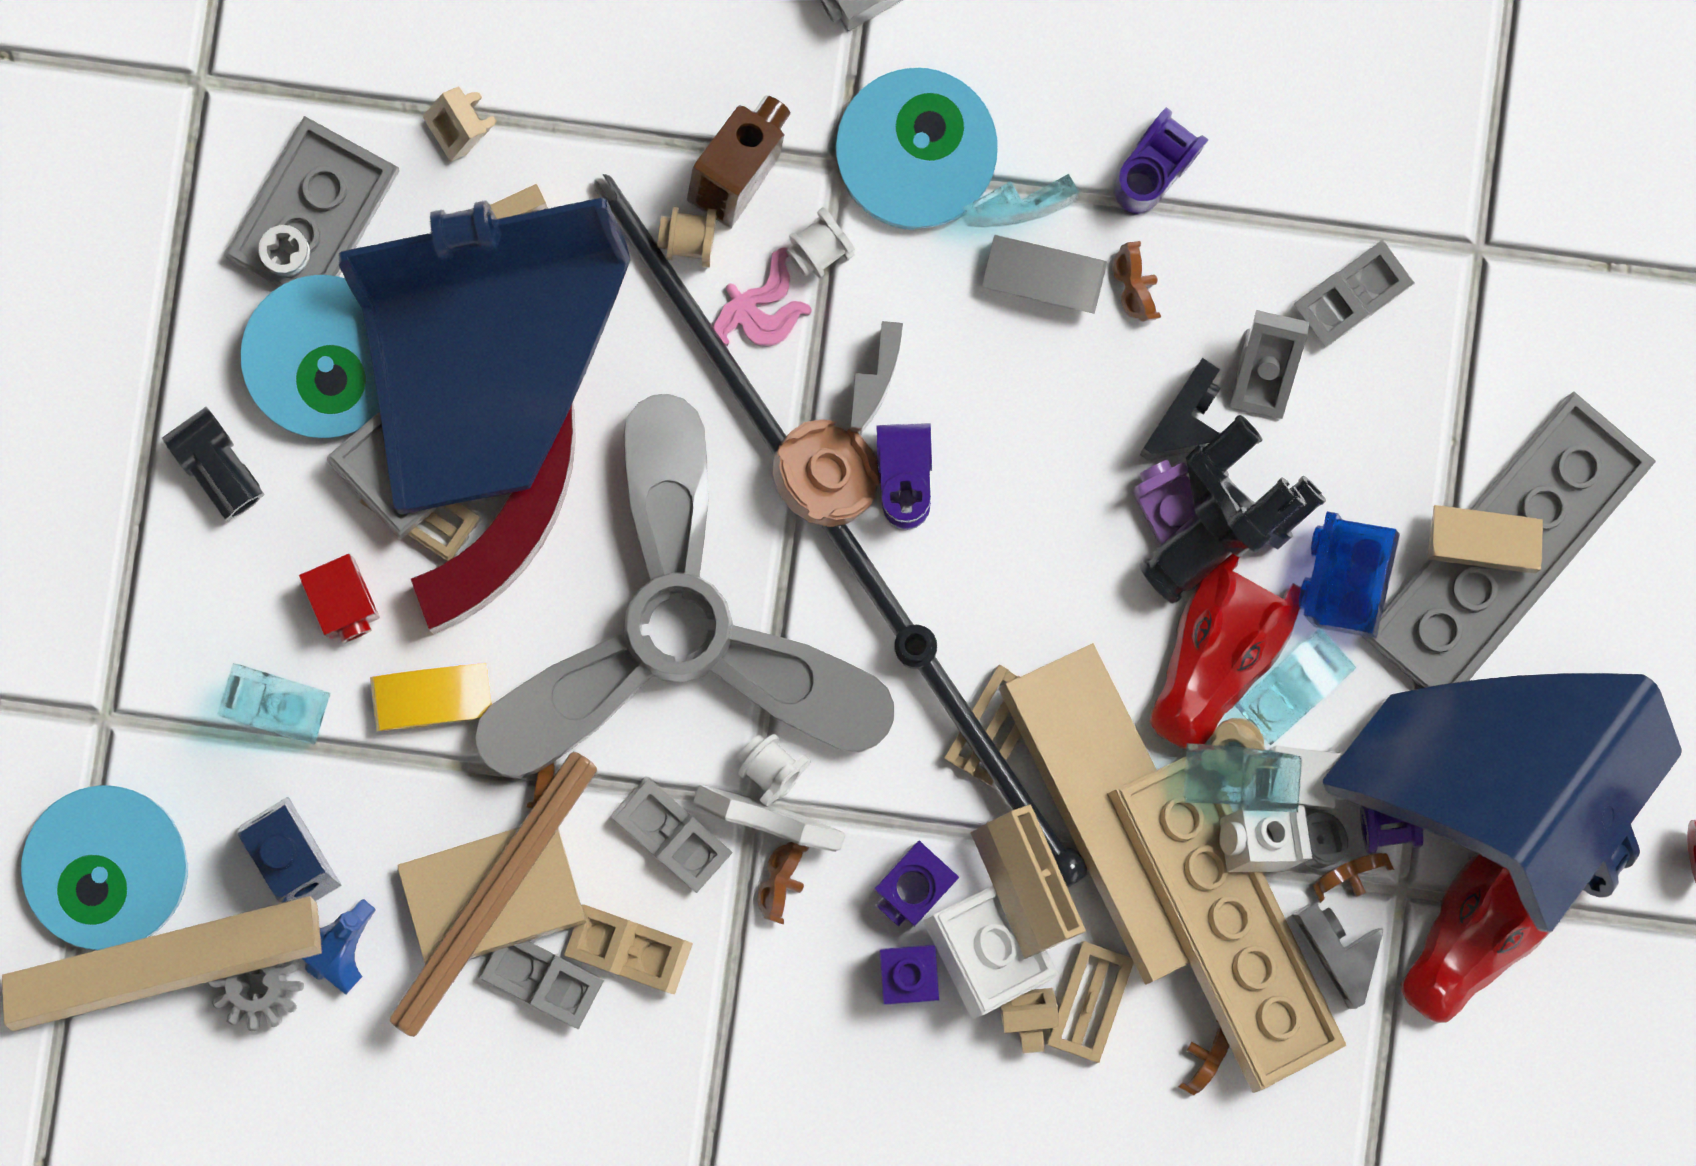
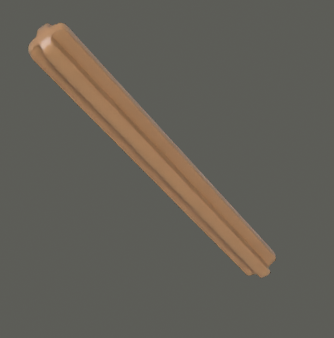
(493, 894)

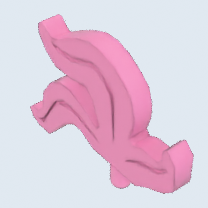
(757, 325)

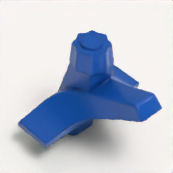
(339, 947)

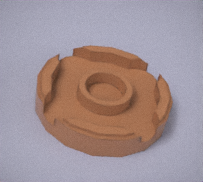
(825, 473)

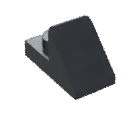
(1178, 429)

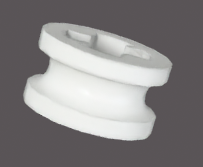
(270, 242)

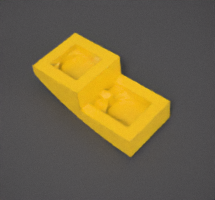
(430, 696)

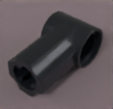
(206, 453)

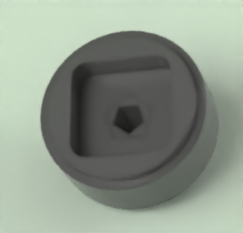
(1326, 838)

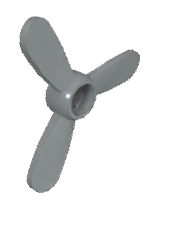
(782, 676)

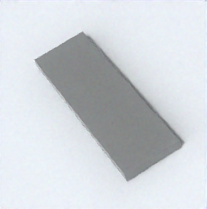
(1461, 613)

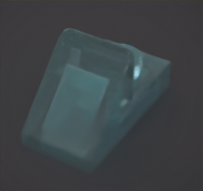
(273, 704)

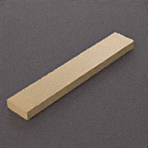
(161, 963)

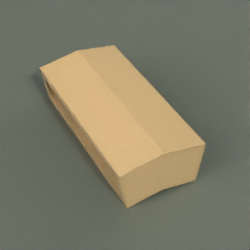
(1027, 881)

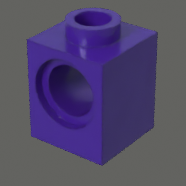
(919, 860)
(909, 974)

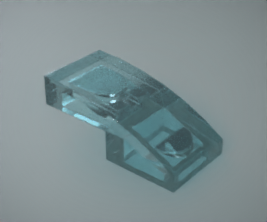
(1006, 207)
(1295, 686)
(1242, 776)

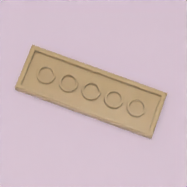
(1083, 752)
(1228, 931)

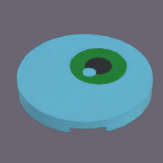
(916, 148)
(310, 358)
(104, 867)

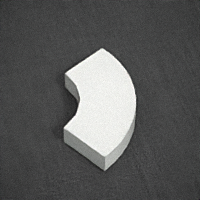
(769, 819)

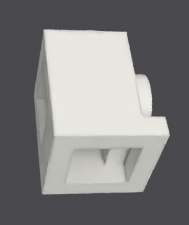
(1264, 840)

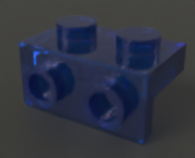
(1348, 576)

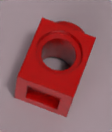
(340, 599)

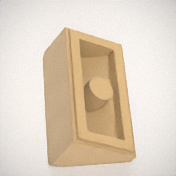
(1486, 539)

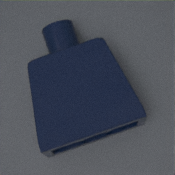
(287, 854)

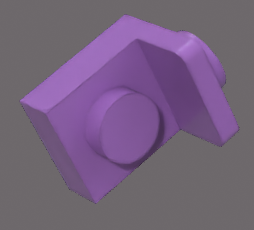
(1165, 498)

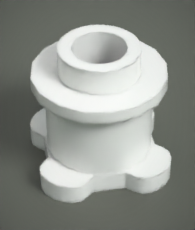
(819, 245)
(771, 767)

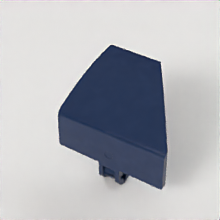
(483, 341)
(1522, 773)

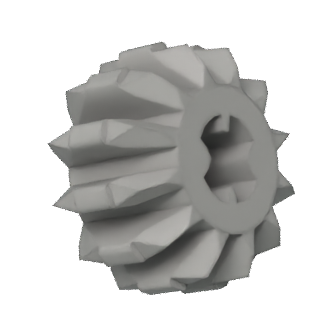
(277, 984)

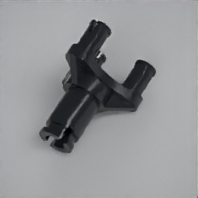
(1225, 515)

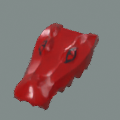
(1222, 647)
(1471, 940)

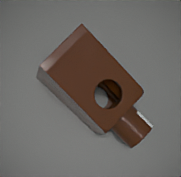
(738, 160)

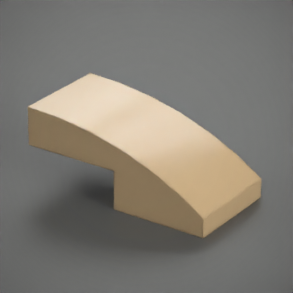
(629, 949)

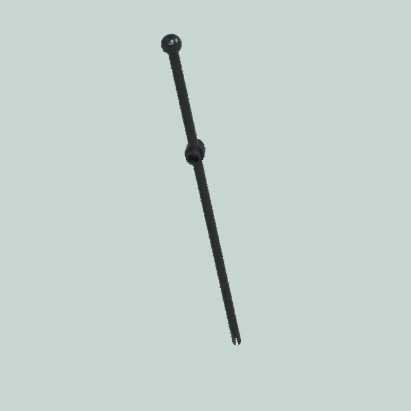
(1068, 860)

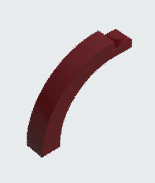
(505, 548)

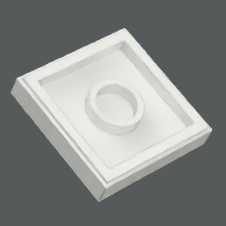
(985, 954)

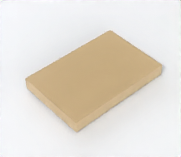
(445, 882)

